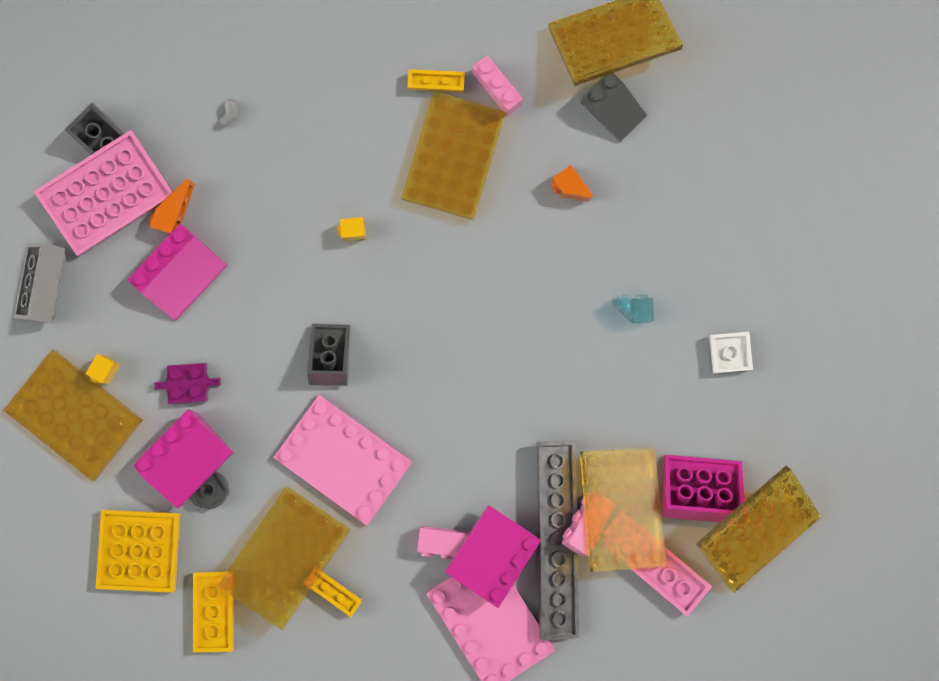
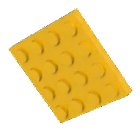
(138, 550)

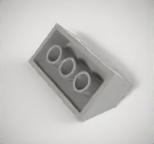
(39, 282)

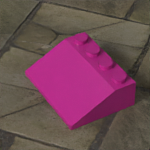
(177, 272)
(183, 458)
(701, 488)
(493, 556)

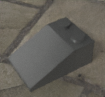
(613, 106)
(93, 129)
(329, 355)

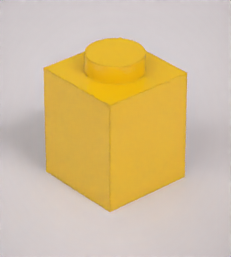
(352, 229)
(102, 369)

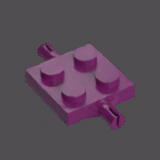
(187, 383)

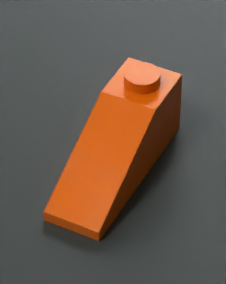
(172, 209)

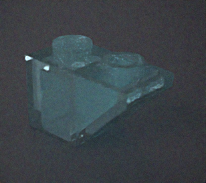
(635, 309)

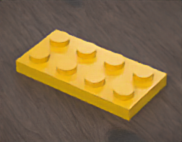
(212, 614)

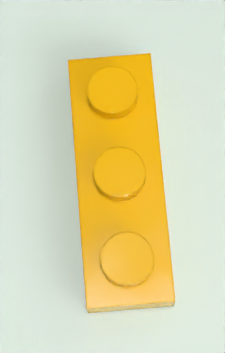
(436, 80)
(336, 594)

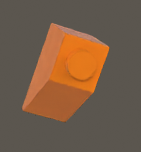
(570, 185)

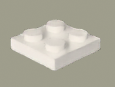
(731, 352)

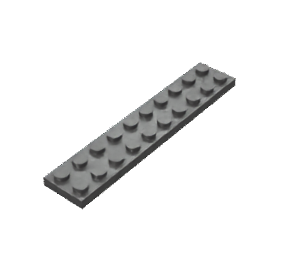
(555, 561)

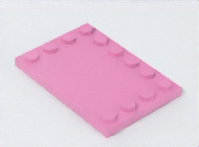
(104, 193)
(343, 459)
(494, 639)

